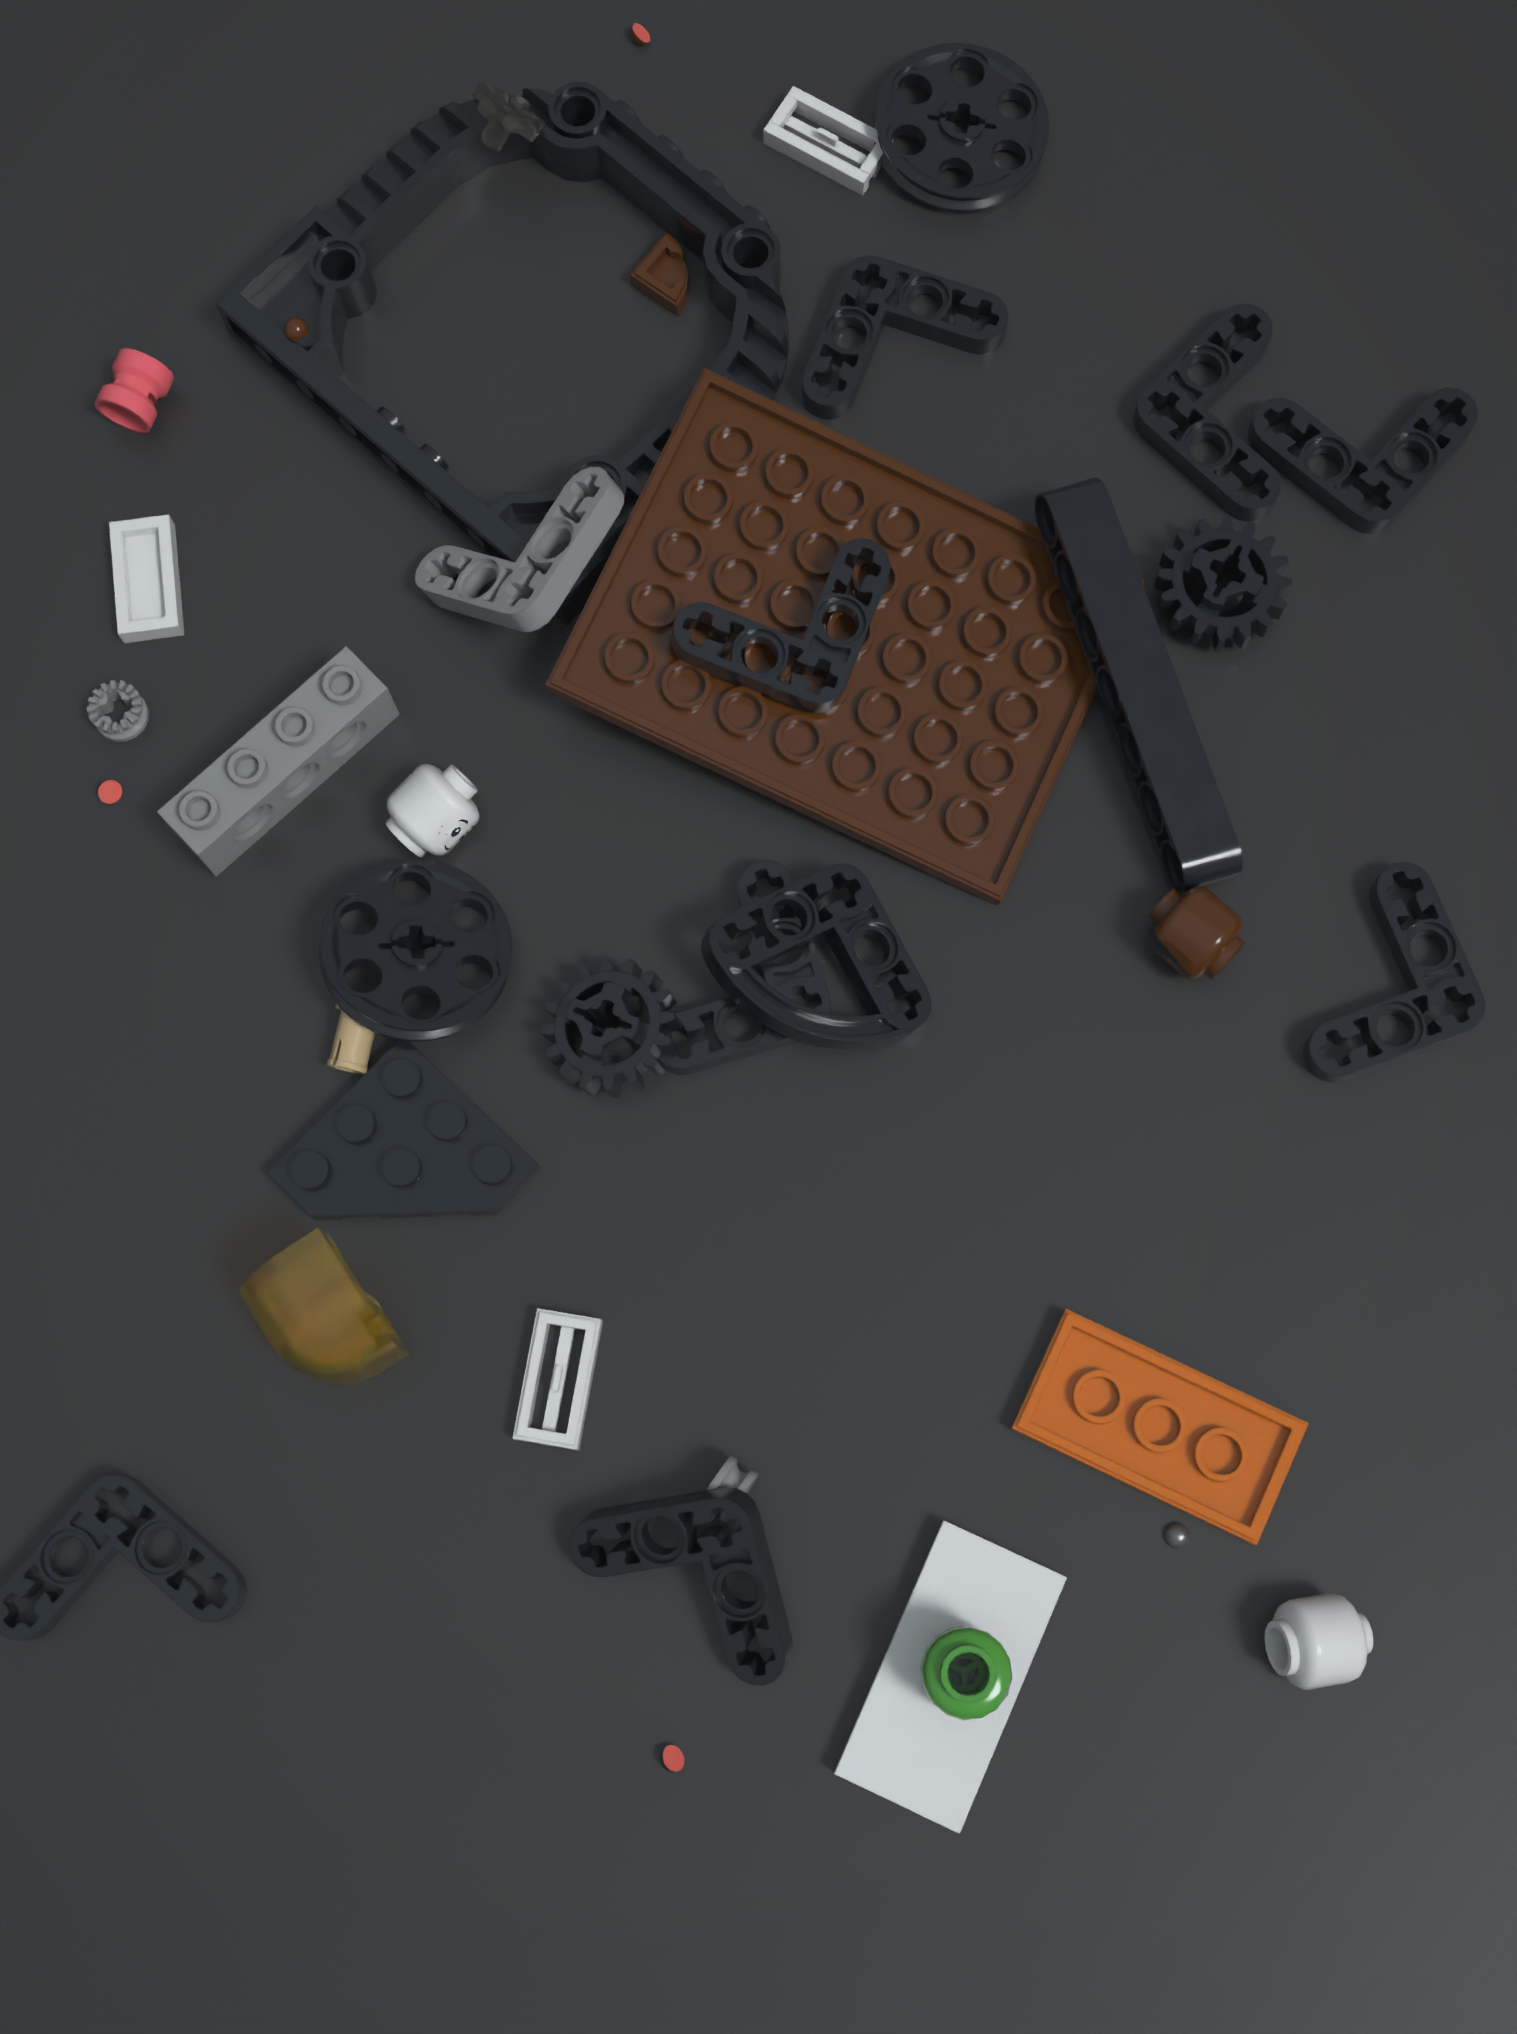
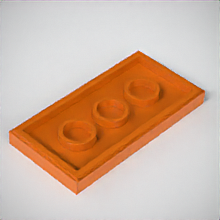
(1160, 1427)

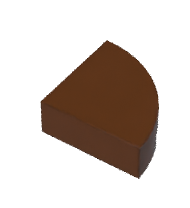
(664, 275)

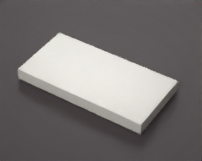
(904, 1741)

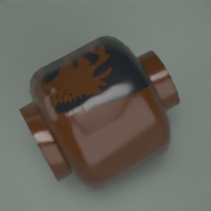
(1195, 932)

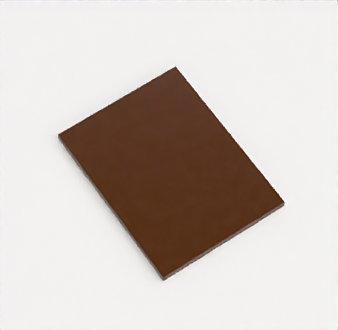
(958, 686)

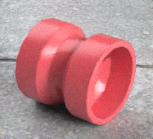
(134, 391)

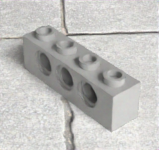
(280, 761)

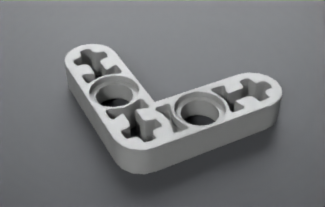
(522, 594)

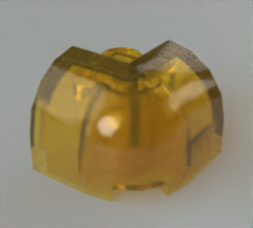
(321, 1314)

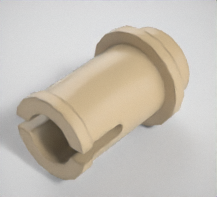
(350, 1045)

